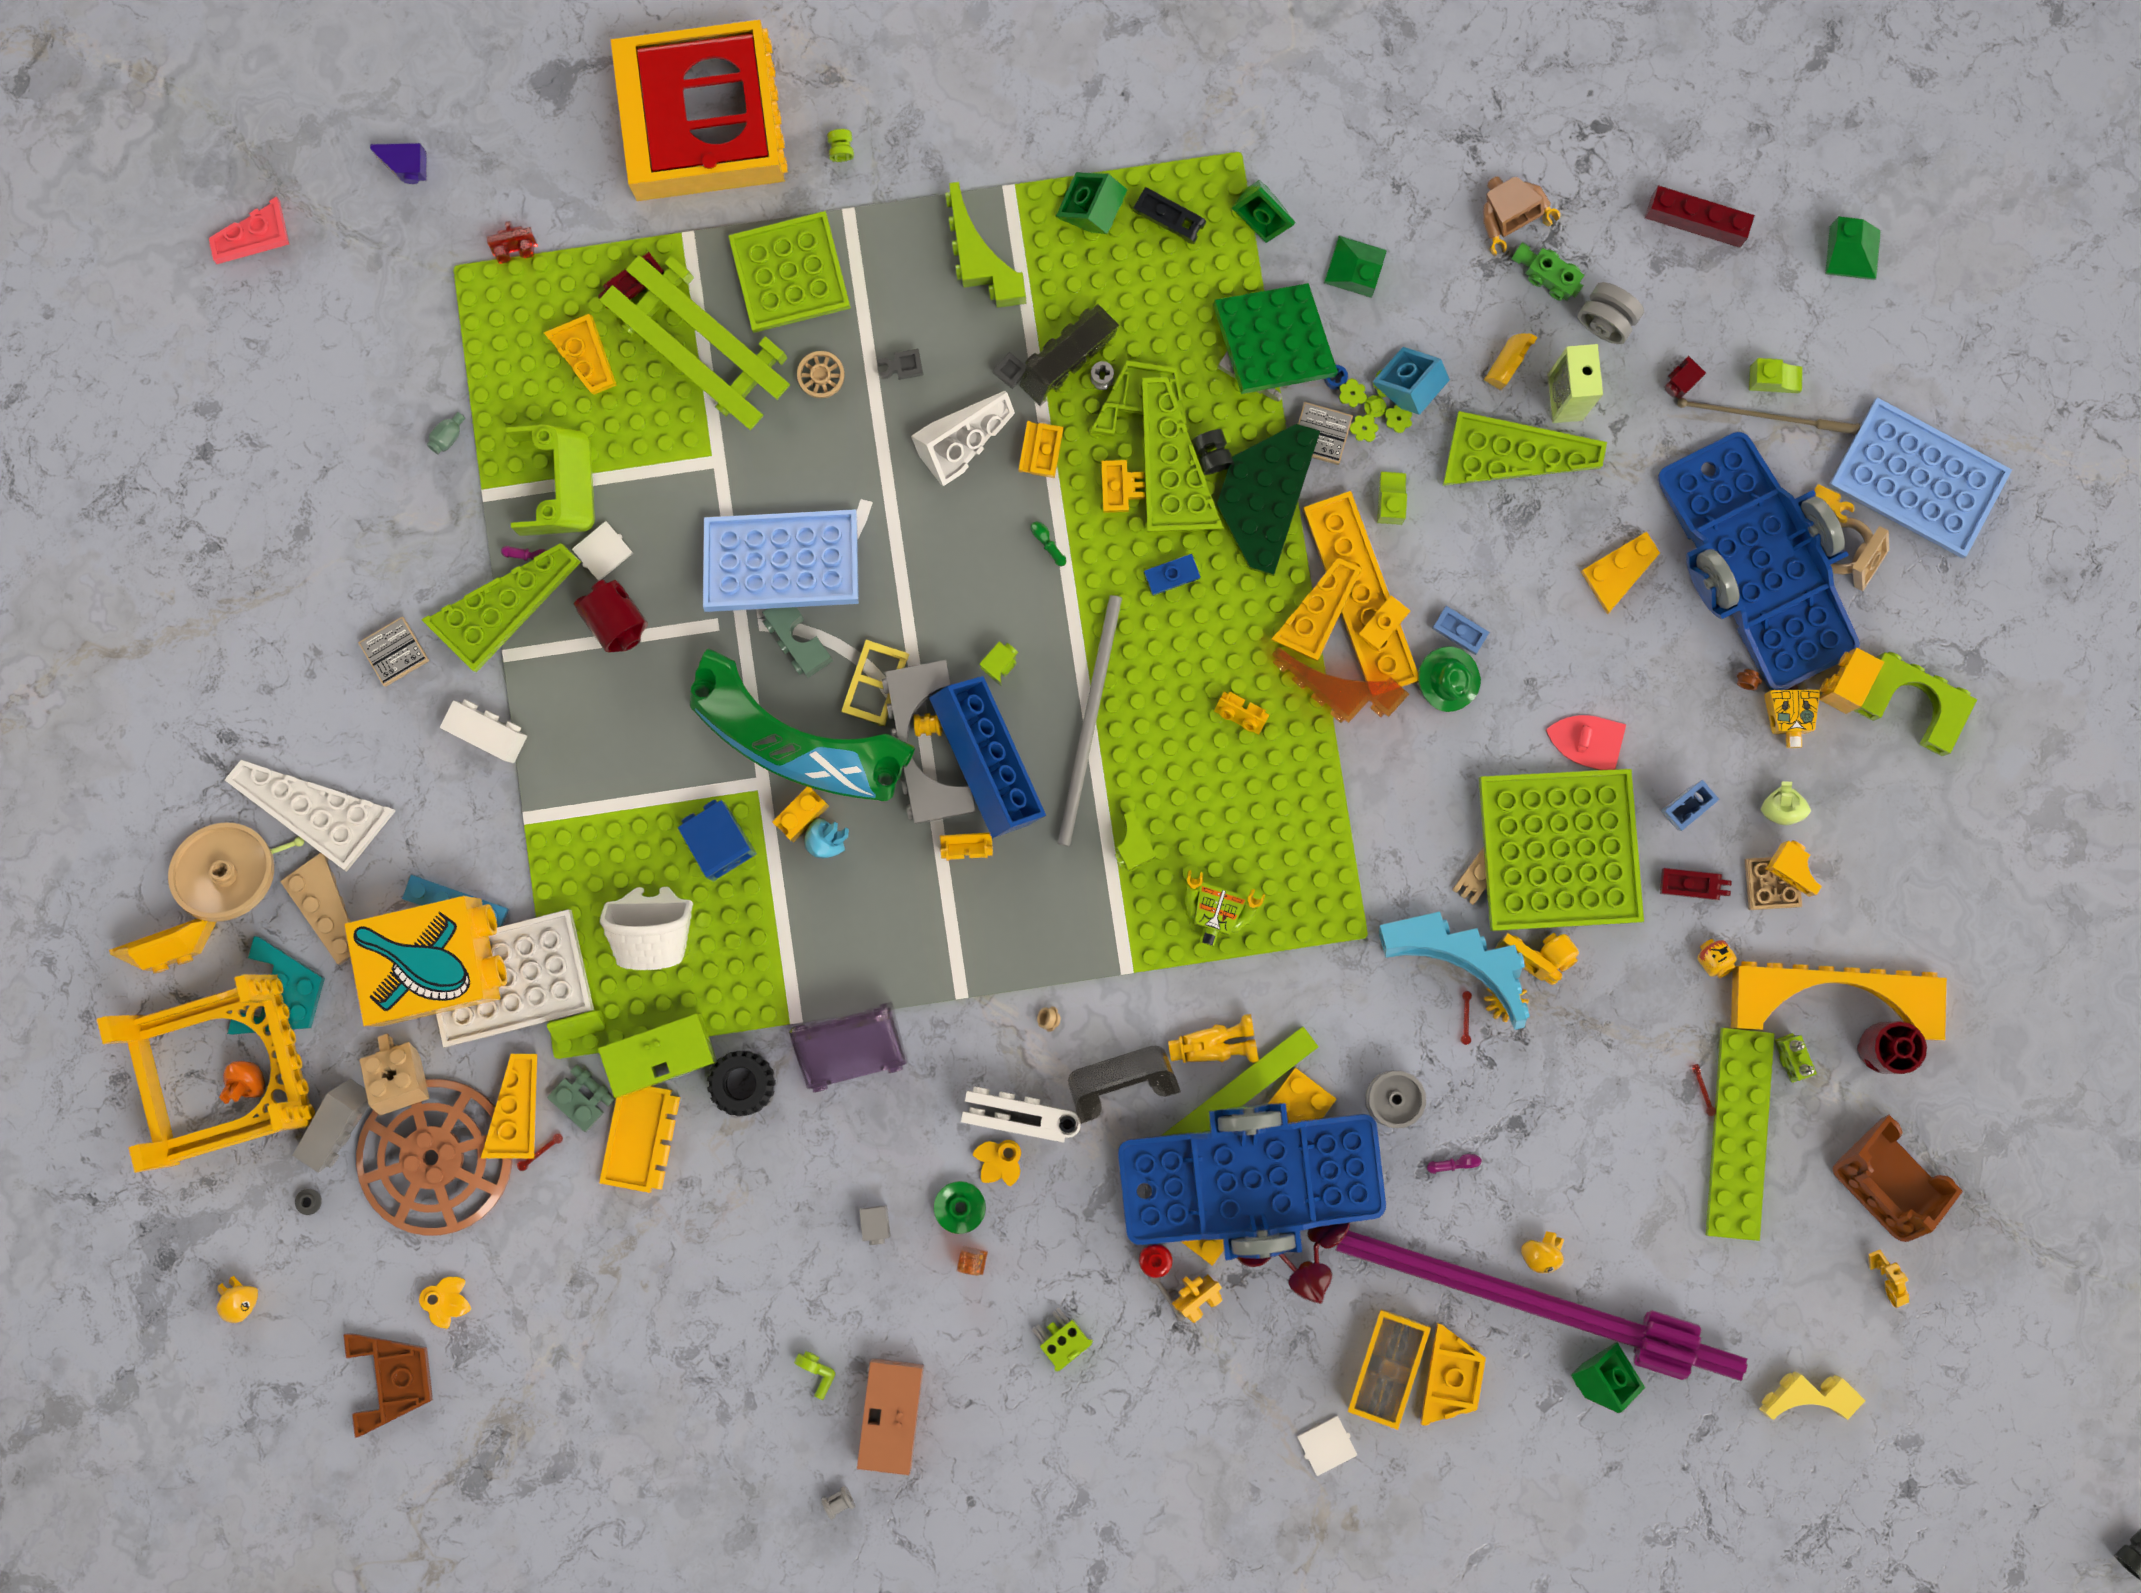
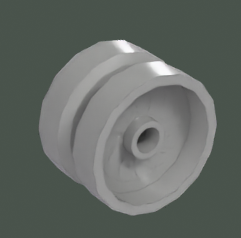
(1610, 313)
(1409, 1107)

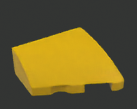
(1509, 359)

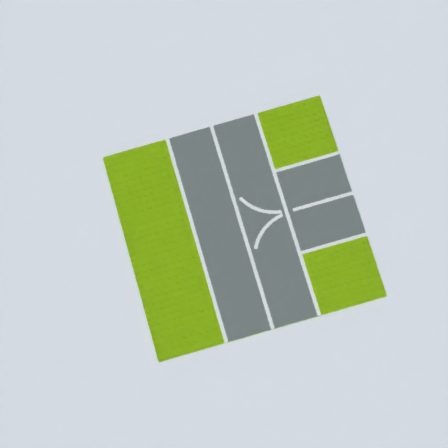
(940, 576)

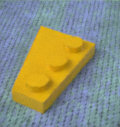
(1619, 570)

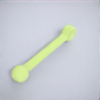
(297, 842)

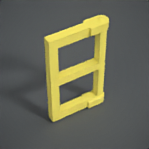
(869, 645)

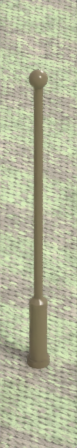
(1820, 423)

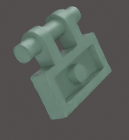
(575, 1104)

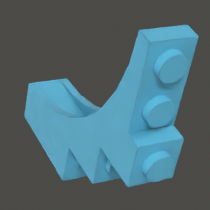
(1431, 937)

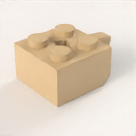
(393, 1076)

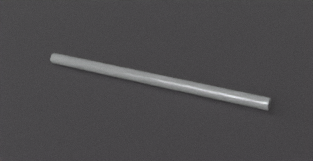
(1089, 721)

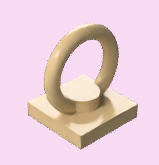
(1868, 555)

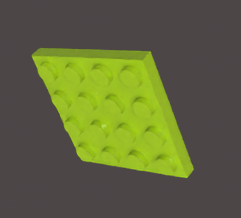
(789, 271)

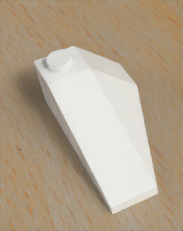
(955, 439)

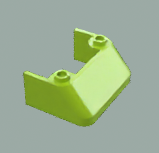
(573, 481)

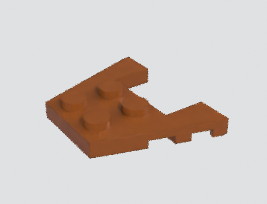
(400, 1378)

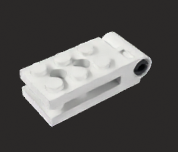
(1051, 1123)

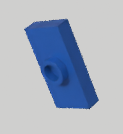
(1172, 574)

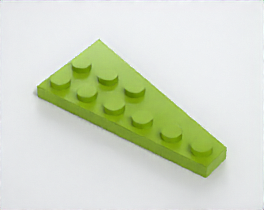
(1502, 449)
(1173, 476)

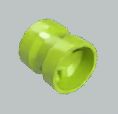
(840, 145)

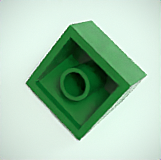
(1092, 202)

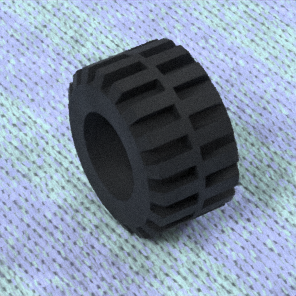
(718, 1083)

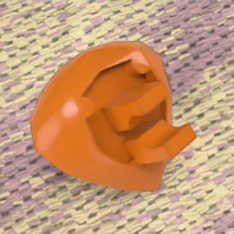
(242, 1079)

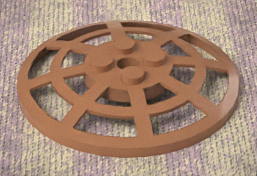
(436, 1176)

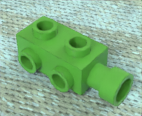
(1550, 277)

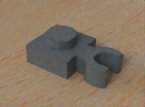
(906, 365)

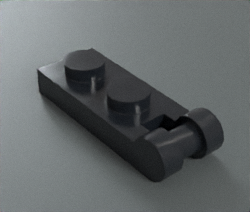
(1169, 215)

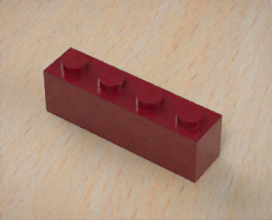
(1699, 216)

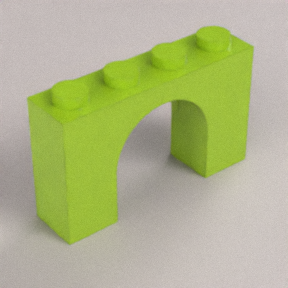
(1949, 704)

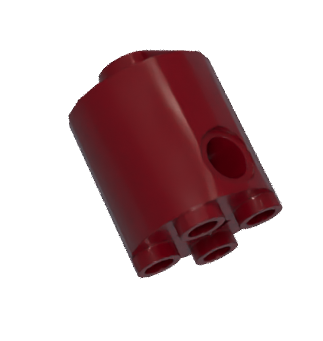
(612, 616)
(1892, 1047)

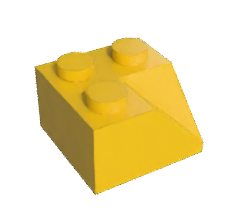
(1853, 682)

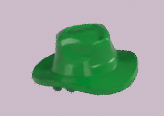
(1449, 679)

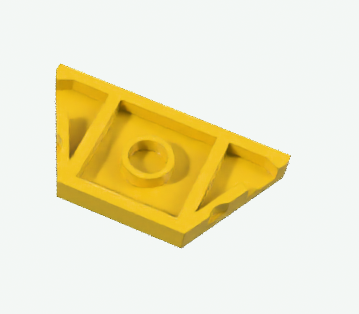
(1452, 1378)

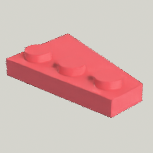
(255, 234)

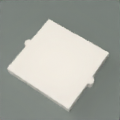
(602, 551)
(1327, 1445)

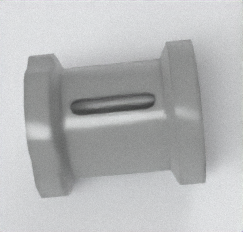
(1095, 372)
(838, 1502)

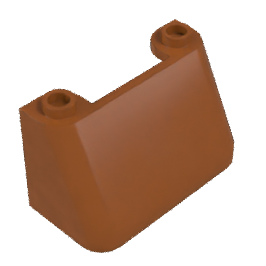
(1894, 1184)

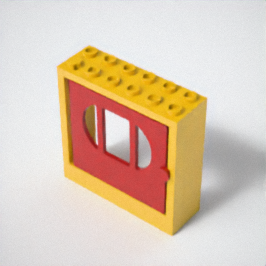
(663, 65)

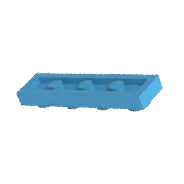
(427, 892)

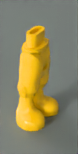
(1210, 1046)

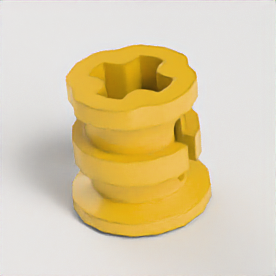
(927, 725)

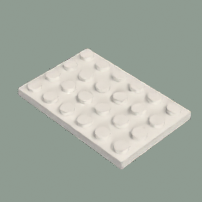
(542, 981)

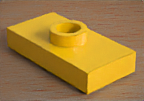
(1384, 623)

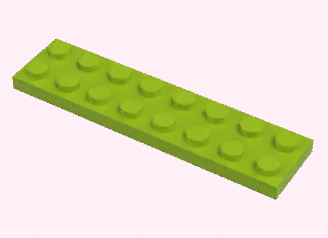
(1740, 1134)

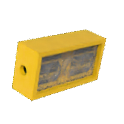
(1389, 1369)

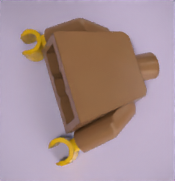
(1512, 207)

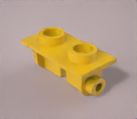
(1231, 709)
(974, 844)

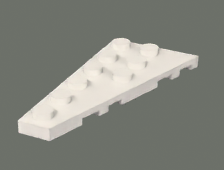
(321, 816)

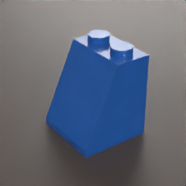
(716, 840)

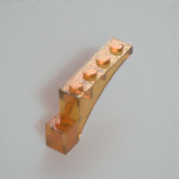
(1343, 695)

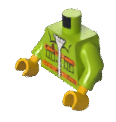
(1218, 908)

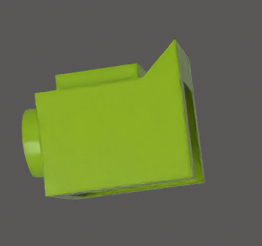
(999, 661)

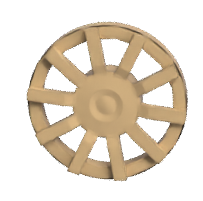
(820, 374)

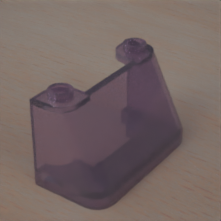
(849, 1047)

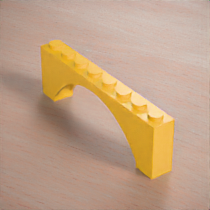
(1913, 998)

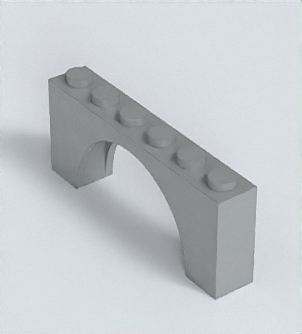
(908, 691)

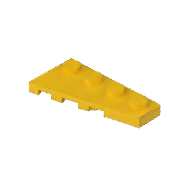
(1317, 615)
(513, 1119)

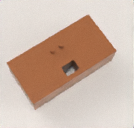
(890, 1416)

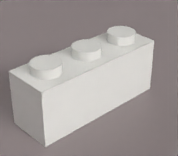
(484, 730)

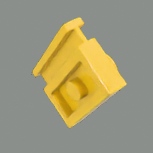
(1041, 449)

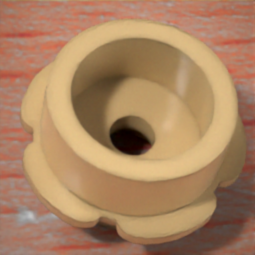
(1048, 1018)

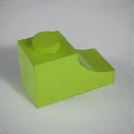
(1775, 376)
(1392, 498)
(1135, 847)

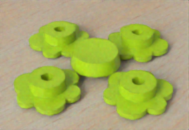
(1373, 407)

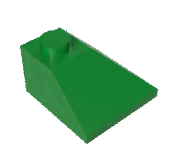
(1263, 211)
(1853, 248)
(1355, 266)
(1609, 1379)

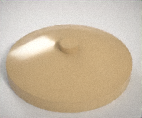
(221, 872)

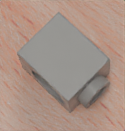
(875, 1224)

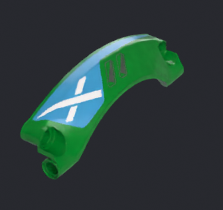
(826, 764)

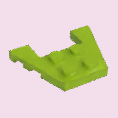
(1128, 394)

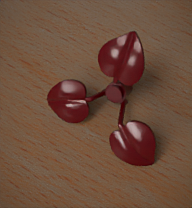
(1311, 1278)

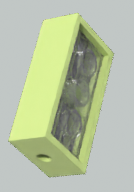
(1575, 383)

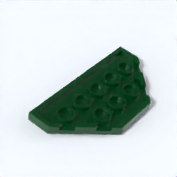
(1264, 493)

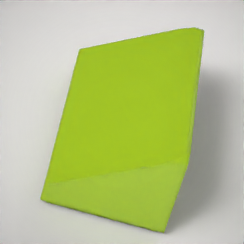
(577, 1026)

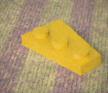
(583, 350)

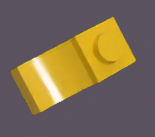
(1791, 866)

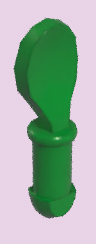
(1042, 533)

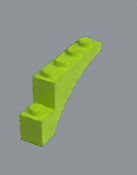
(977, 260)

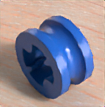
(1335, 386)

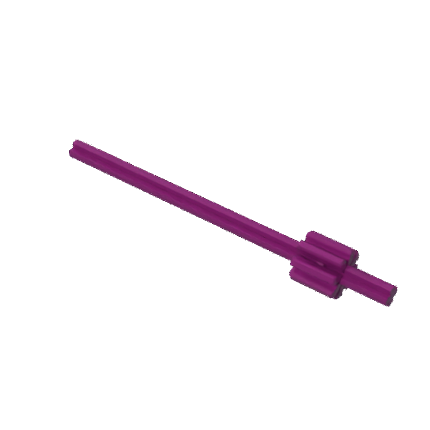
(1659, 1344)

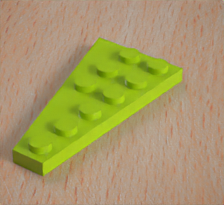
(493, 612)

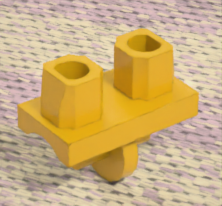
(1195, 1294)

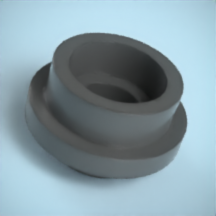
(316, 1201)

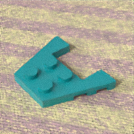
(300, 987)

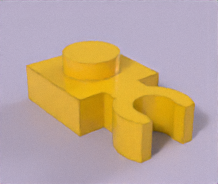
(1832, 499)

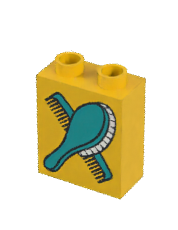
(425, 960)

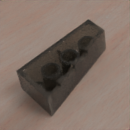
(1067, 353)

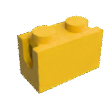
(800, 814)

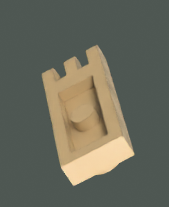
(1473, 879)

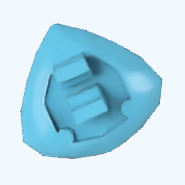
(824, 840)

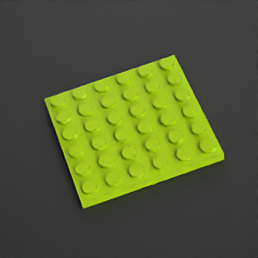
(1561, 849)

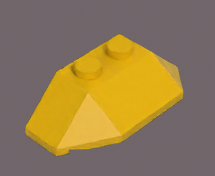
(166, 947)

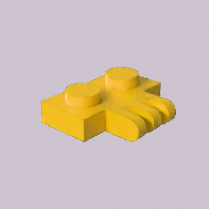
(1120, 486)

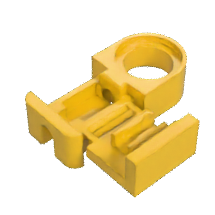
(1895, 1285)

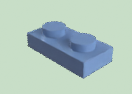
(1460, 630)

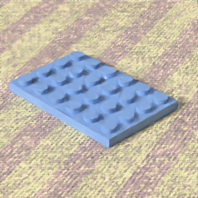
(1920, 478)
(780, 560)

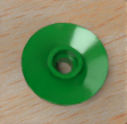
(956, 1221)

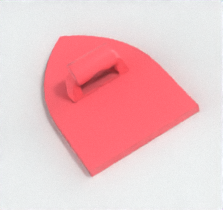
(1588, 740)

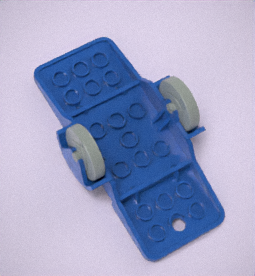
(1762, 559)
(1253, 1180)

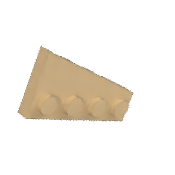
(319, 900)

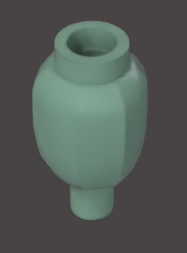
(445, 434)

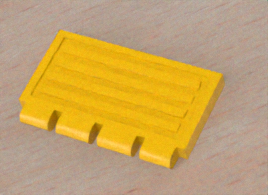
(636, 1139)

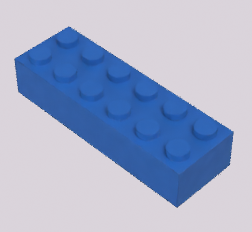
(987, 756)

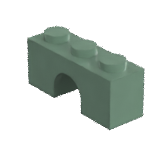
(808, 656)

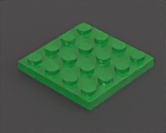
(1275, 338)

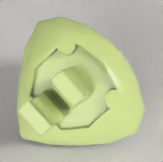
(1785, 805)

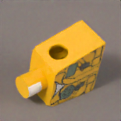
(1792, 713)

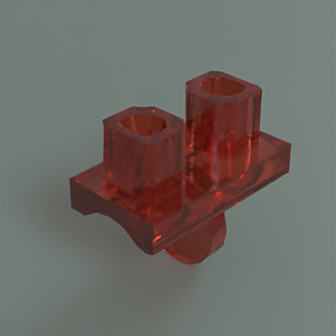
(512, 240)

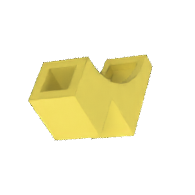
(1798, 1391)

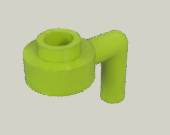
(810, 1363)

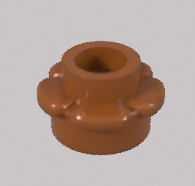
(1748, 679)

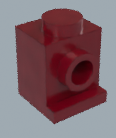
(1684, 378)

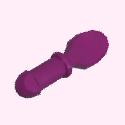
(508, 551)
(1465, 1161)

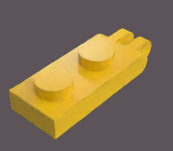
(1533, 960)

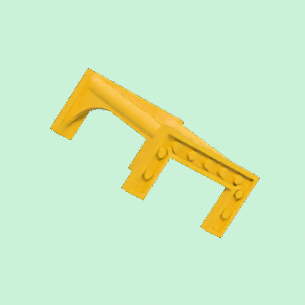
(137, 1029)

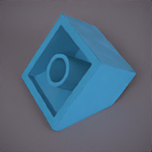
(1412, 379)

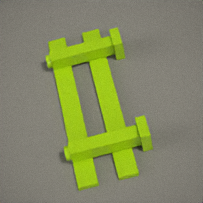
(664, 291)

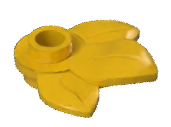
(996, 1164)
(449, 1301)

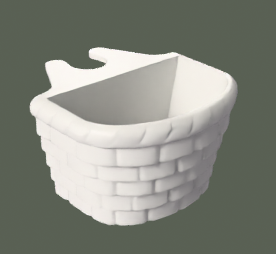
(647, 930)

